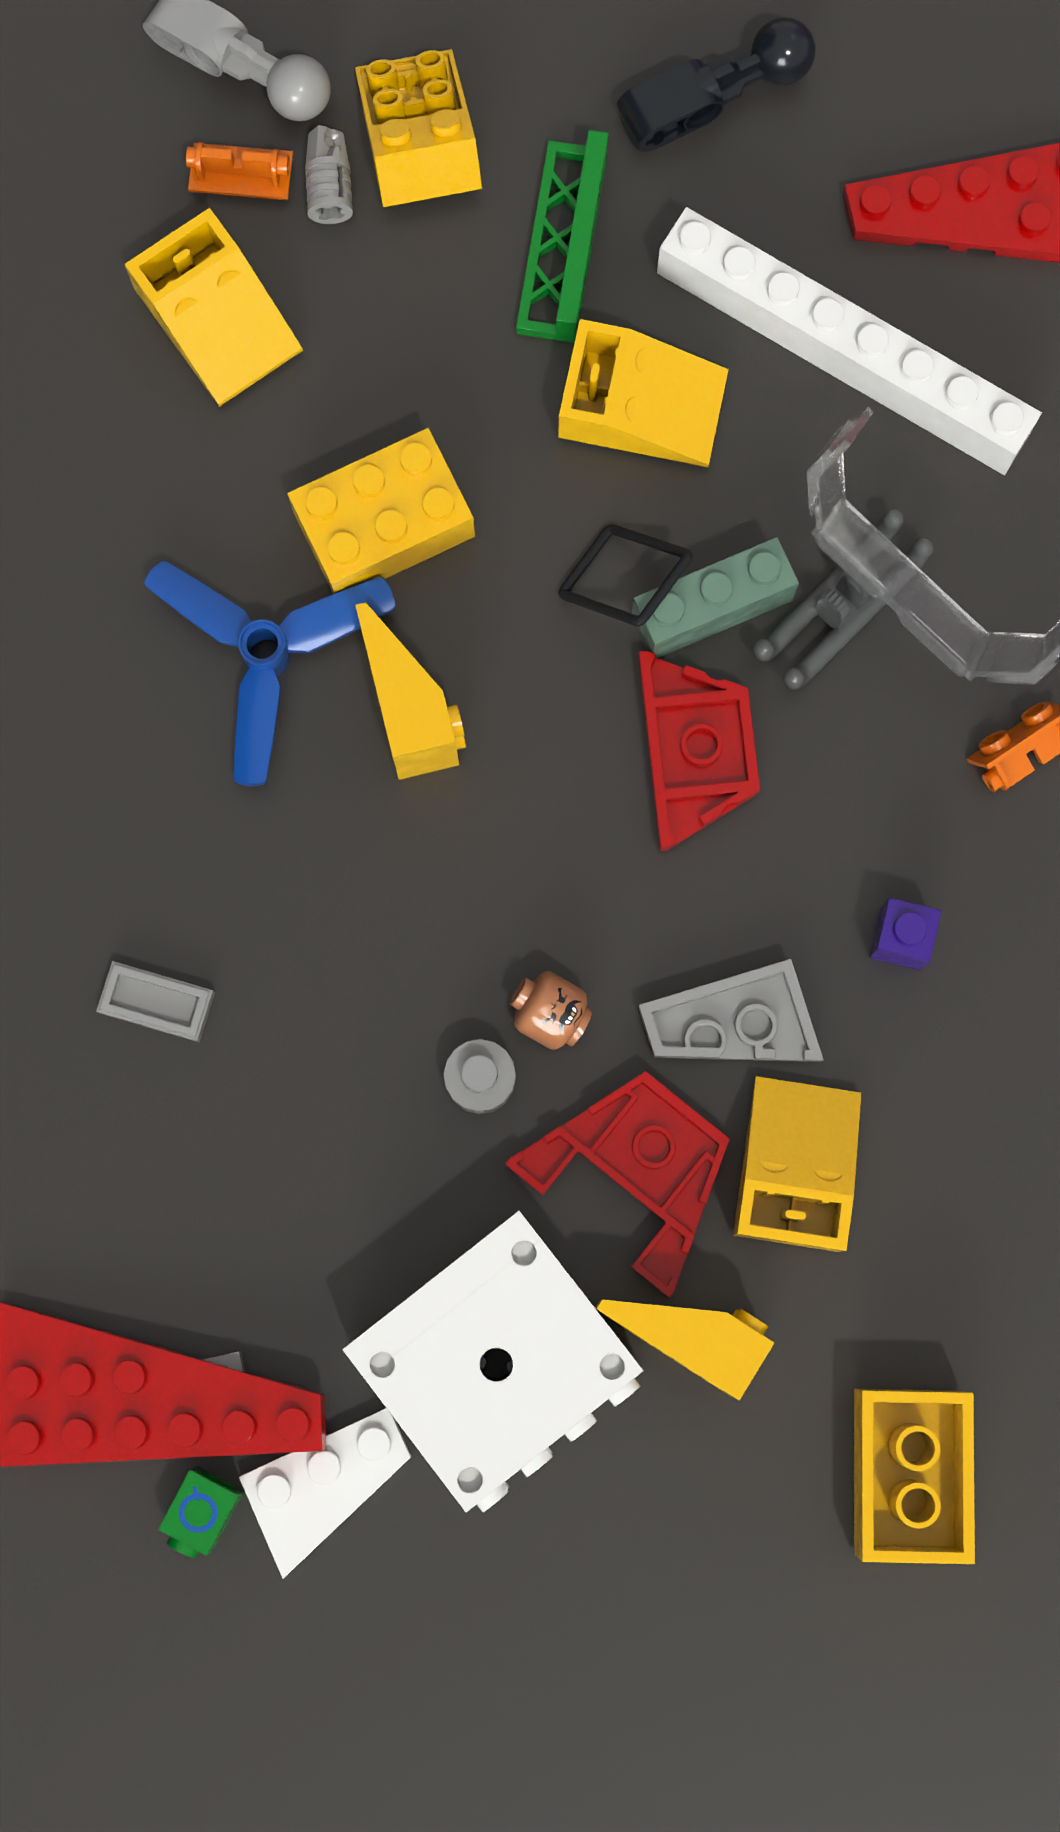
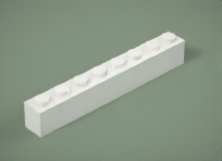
(846, 341)

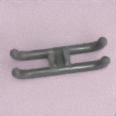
(841, 605)

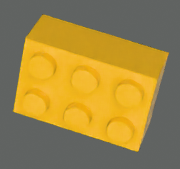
(383, 513)
(914, 1476)

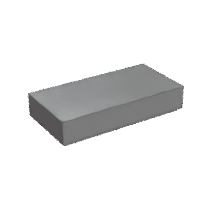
(155, 1001)

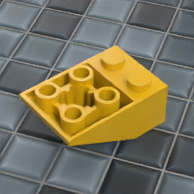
(418, 127)
(213, 307)
(640, 395)
(799, 1165)

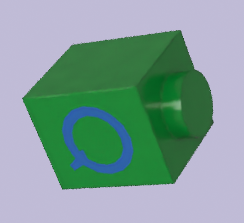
(200, 1513)

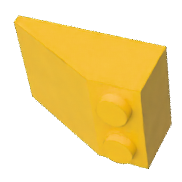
(413, 707)
(707, 1342)

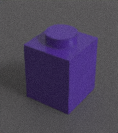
(905, 934)

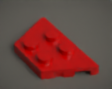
(696, 746)

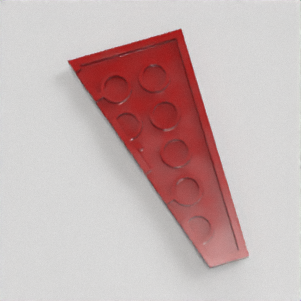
(983, 203)
(113, 1398)

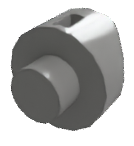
(480, 1076)

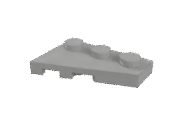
(735, 1019)

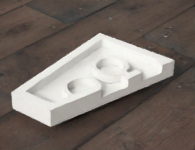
(312, 1493)

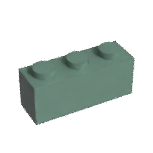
(718, 598)

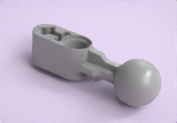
(221, 43)

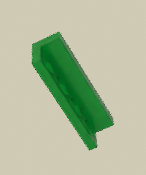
(580, 233)

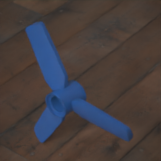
(300, 632)

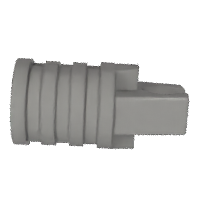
(328, 177)

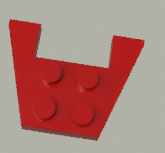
(651, 1150)

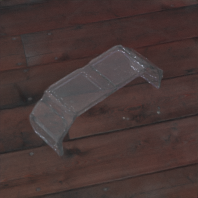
(904, 587)

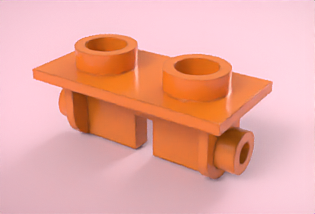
(239, 171)
(1005, 751)

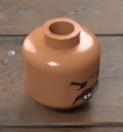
(550, 1010)

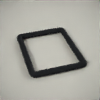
(685, 554)

